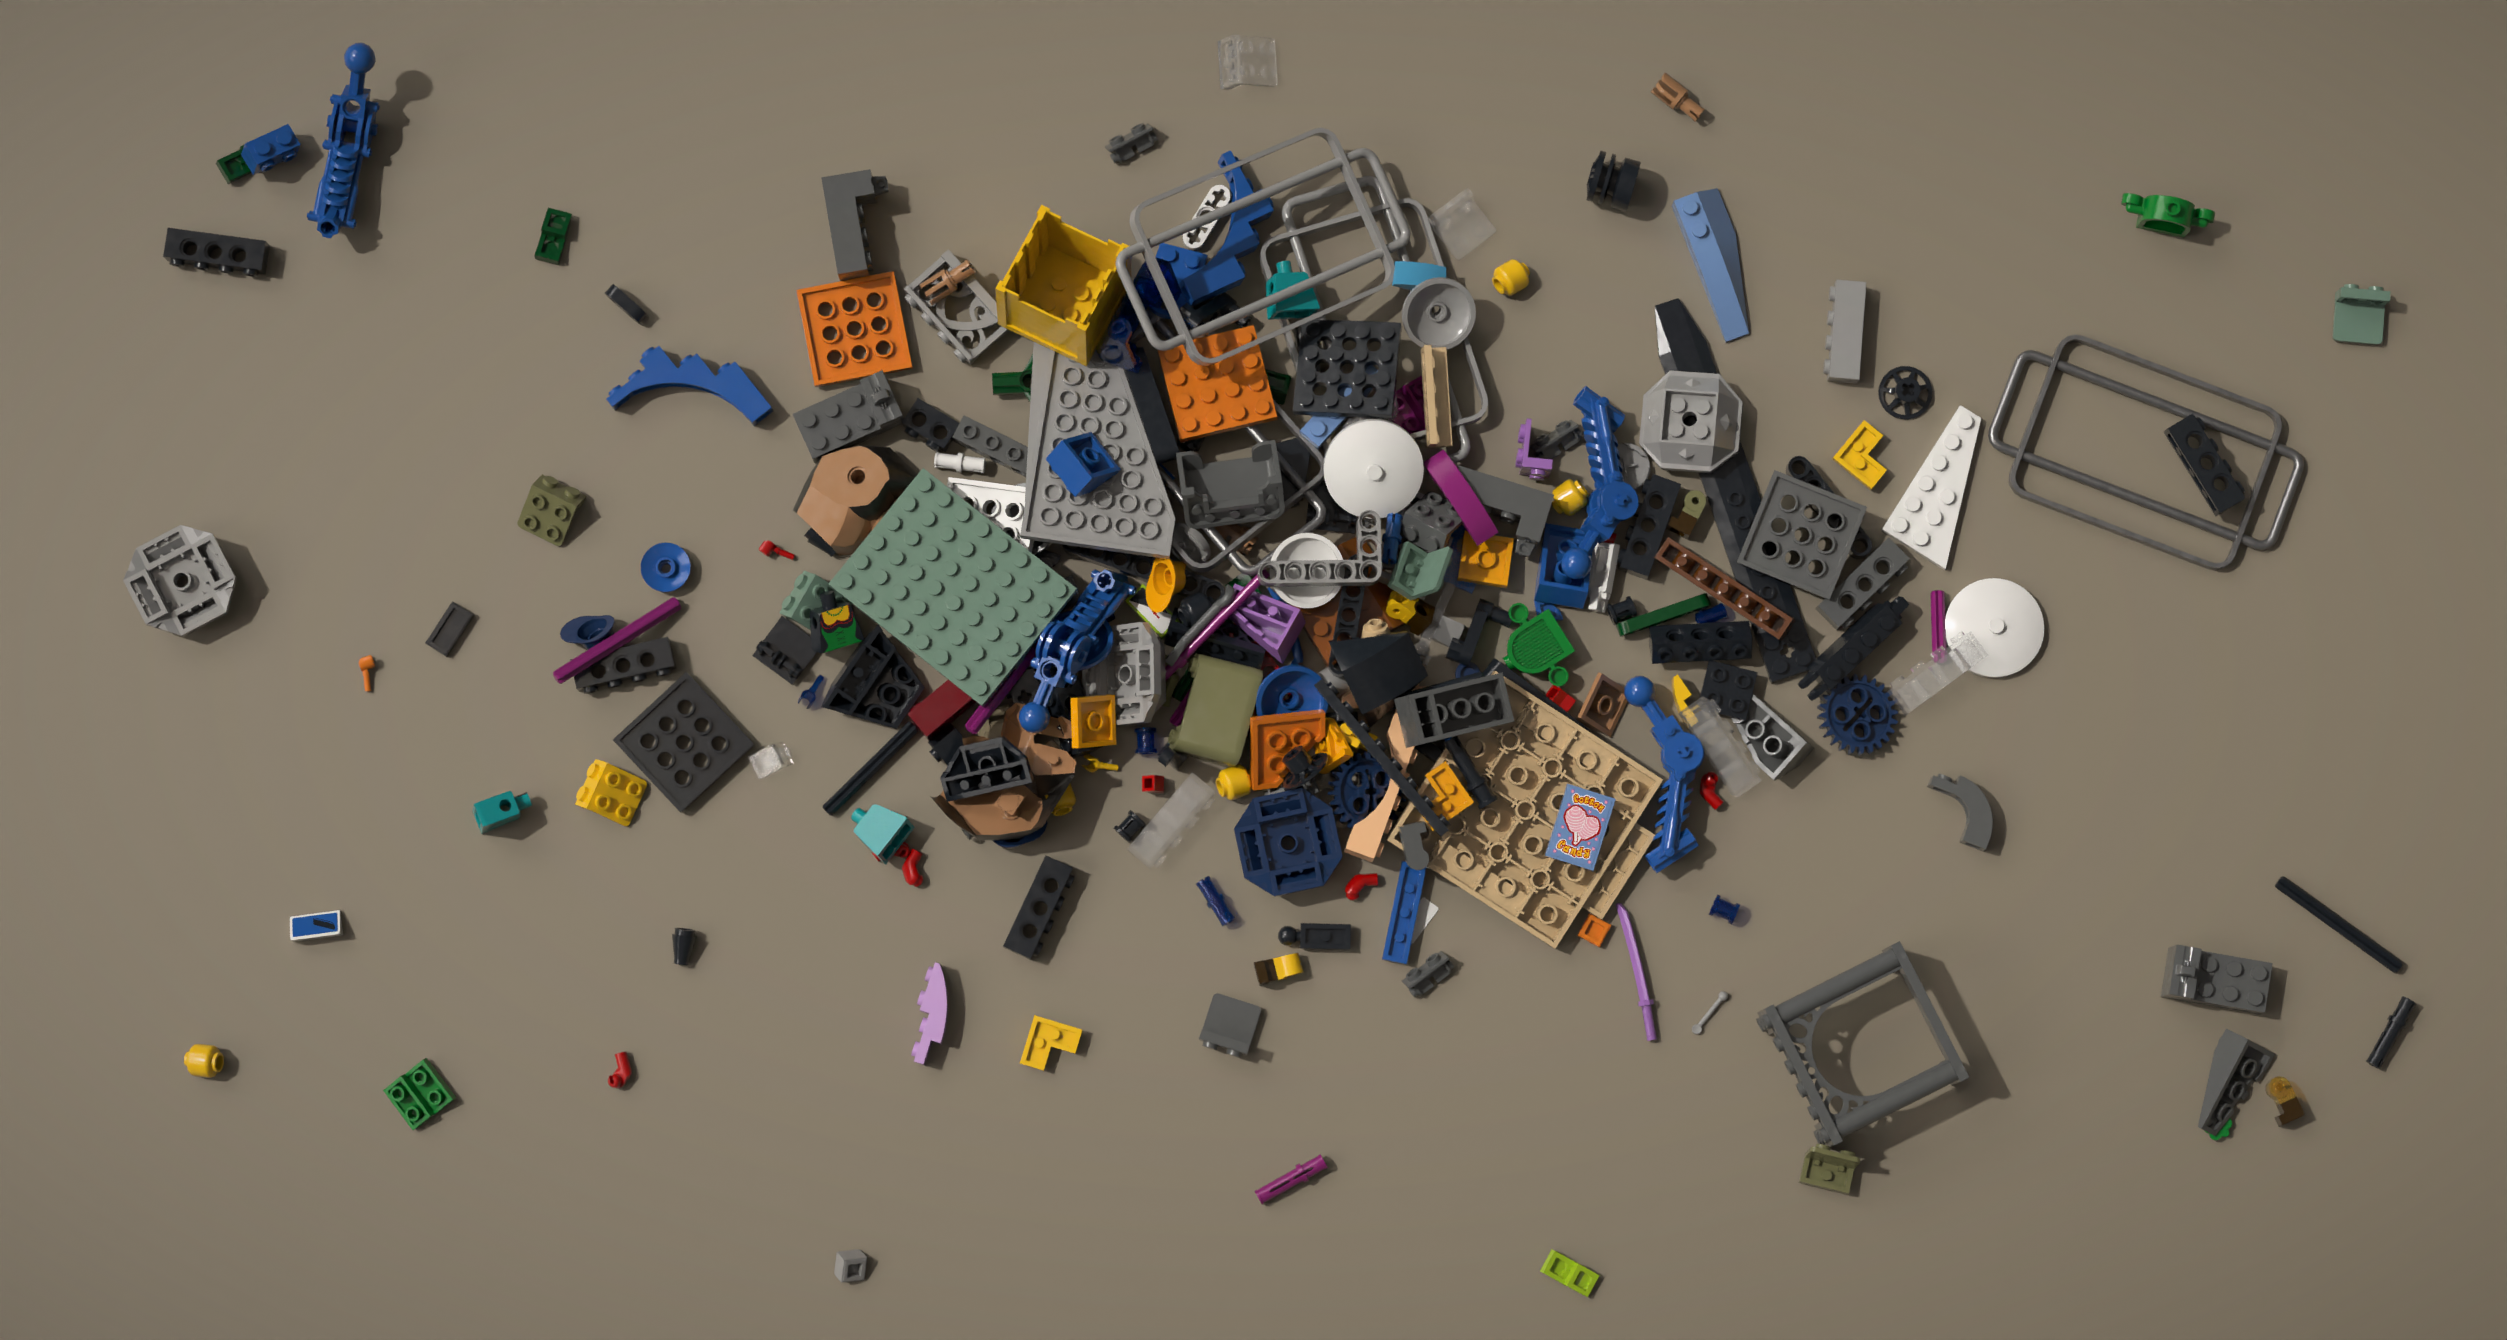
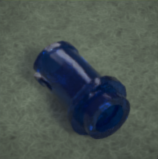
(1711, 615)

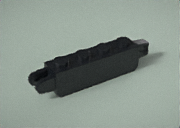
(1853, 646)

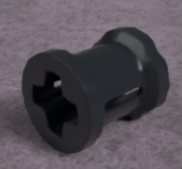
(1621, 610)
(1129, 826)

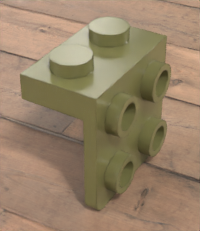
(550, 509)
(1828, 1168)

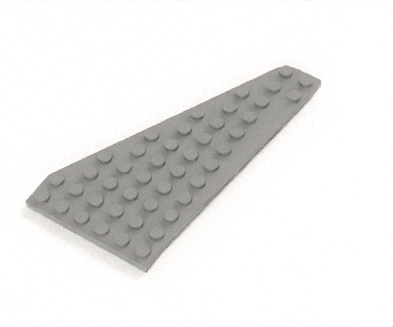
(1124, 512)

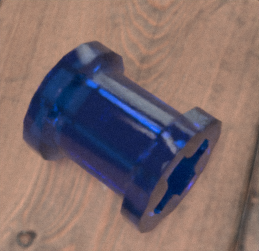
(1145, 740)
(1724, 909)

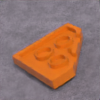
(1274, 737)

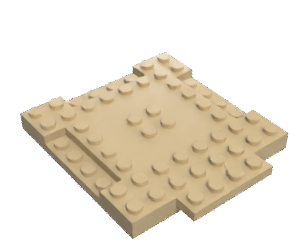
(1503, 847)

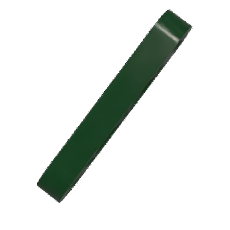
(1663, 615)

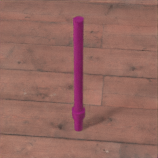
(1215, 623)

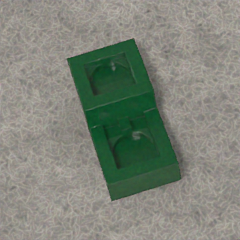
(233, 166)
(553, 236)

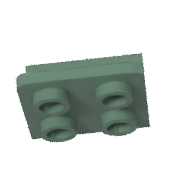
(2359, 314)
(1419, 572)
(806, 597)

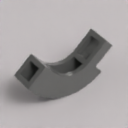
(1976, 807)

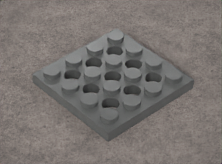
(1762, 532)

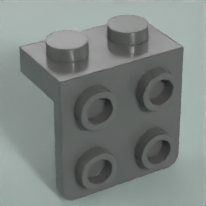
(1430, 522)
(1230, 1025)

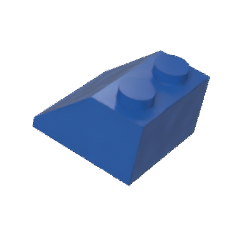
(1082, 463)

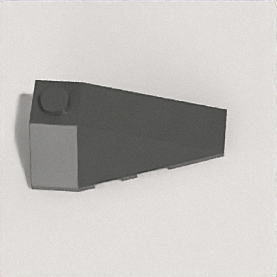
(1771, 740)
(2233, 1070)

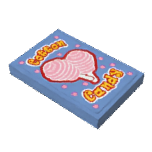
(1580, 827)

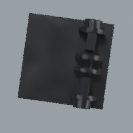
(1336, 517)
(785, 650)
(1729, 688)

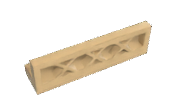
(1436, 397)

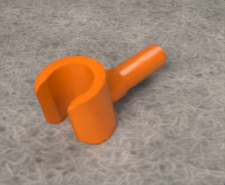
(365, 664)

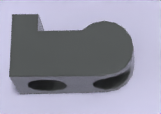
(1412, 845)

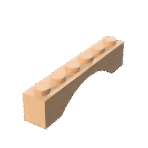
(1367, 834)

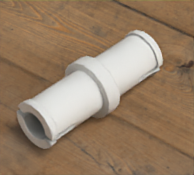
(960, 462)

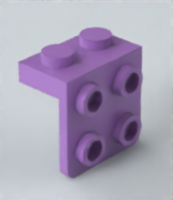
(1533, 467)

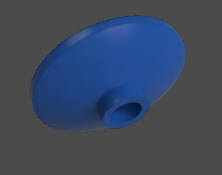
(656, 558)

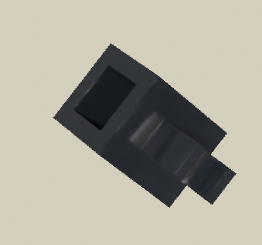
(945, 744)

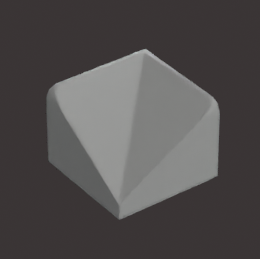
(1447, 630)
(850, 1265)

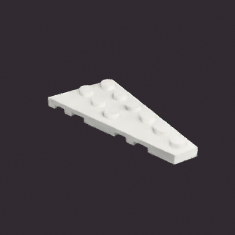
(1932, 502)

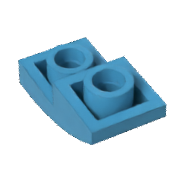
(1410, 274)

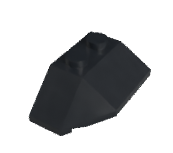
(985, 768)

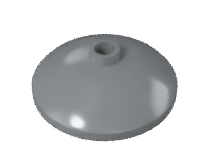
(1449, 324)

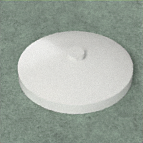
(1373, 467)
(2002, 620)

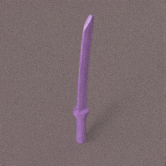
(1645, 1001)

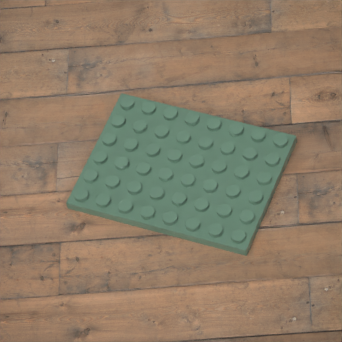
(953, 587)

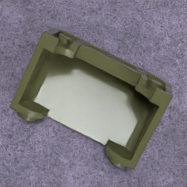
(1217, 710)

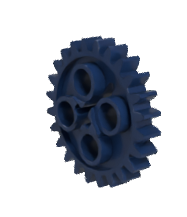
(1874, 730)
(1346, 792)

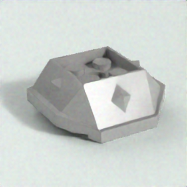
(1694, 447)
(160, 564)
(1132, 673)

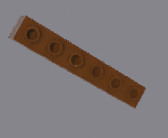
(1725, 589)

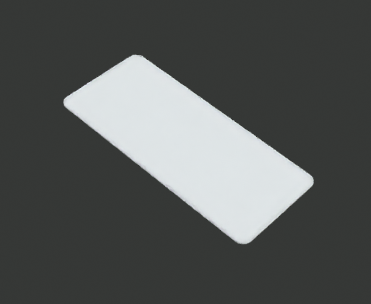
(1425, 913)

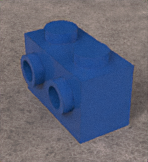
(270, 149)

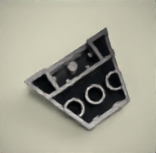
(1379, 670)
(875, 683)

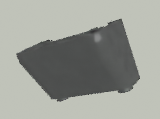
(1231, 489)

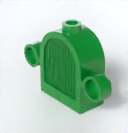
(2166, 213)
(1537, 644)

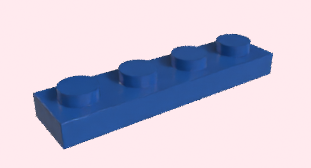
(1403, 914)

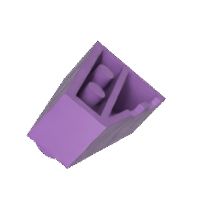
(1269, 622)

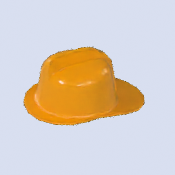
(1164, 581)

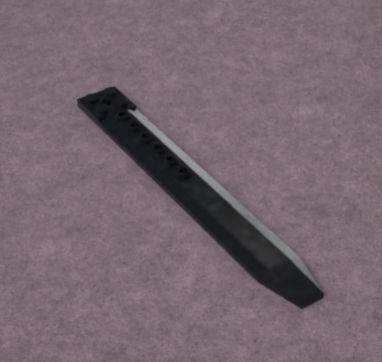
(1734, 500)

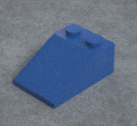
(1551, 582)

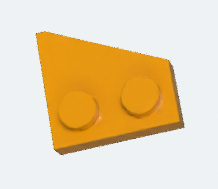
(1334, 746)

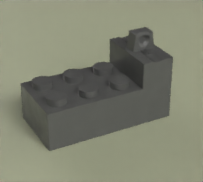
(844, 202)
(849, 417)
(1512, 504)
(1454, 710)
(2216, 979)

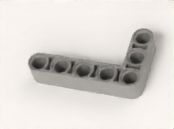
(1331, 566)

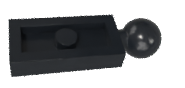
(1317, 936)

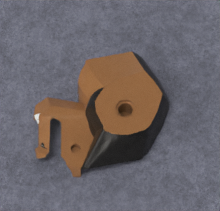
(852, 493)
(1022, 808)

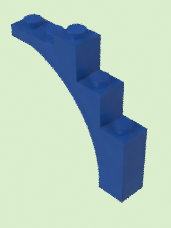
(1223, 270)
(693, 373)

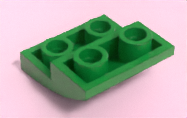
(419, 1094)

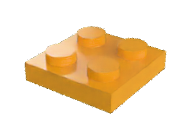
(1485, 563)
(1093, 721)

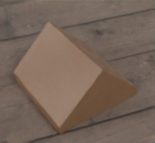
(1603, 705)

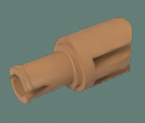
(1676, 97)
(950, 279)

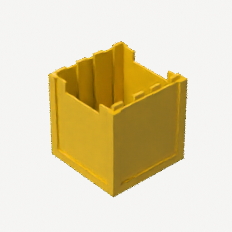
(1061, 288)

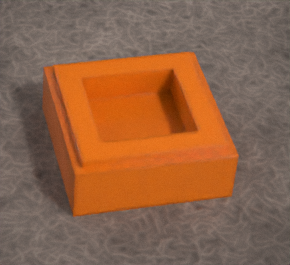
(1594, 930)

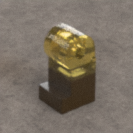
(2285, 1099)

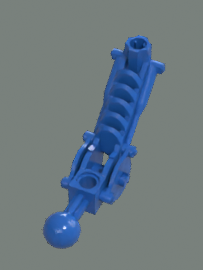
(339, 184)
(1612, 498)
(1093, 607)
(1681, 758)

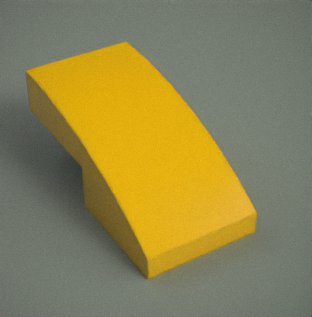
(1680, 694)

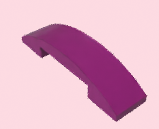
(1461, 497)

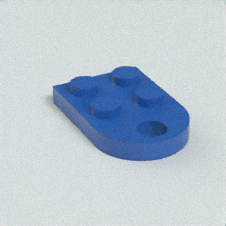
(1184, 263)

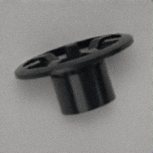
(1905, 392)
(1299, 764)

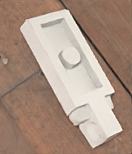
(1602, 575)

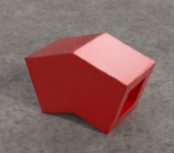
(1560, 698)
(1153, 784)

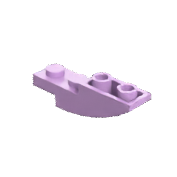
(935, 1003)

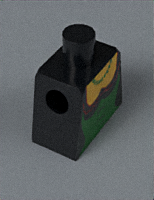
(833, 624)

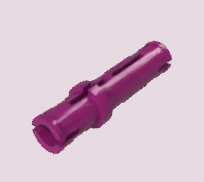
(1318, 1165)

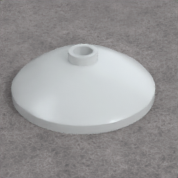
(1307, 547)

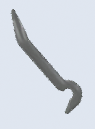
(1228, 597)

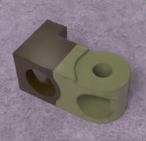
(1692, 508)

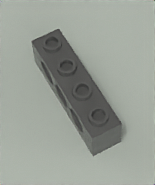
(992, 445)
(1886, 553)

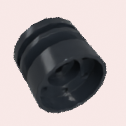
(1613, 180)

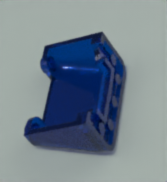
(1114, 342)

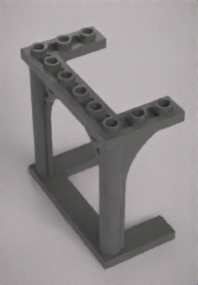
(1837, 1126)

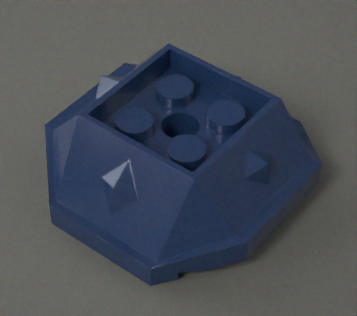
(1292, 815)

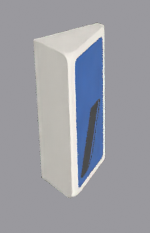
(315, 926)

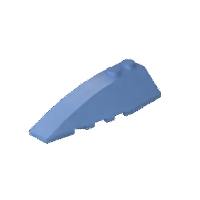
(1715, 256)

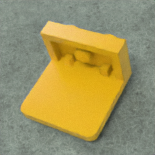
(611, 792)

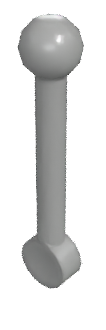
(1723, 996)

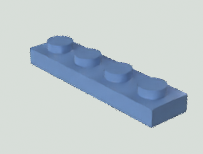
(1320, 428)

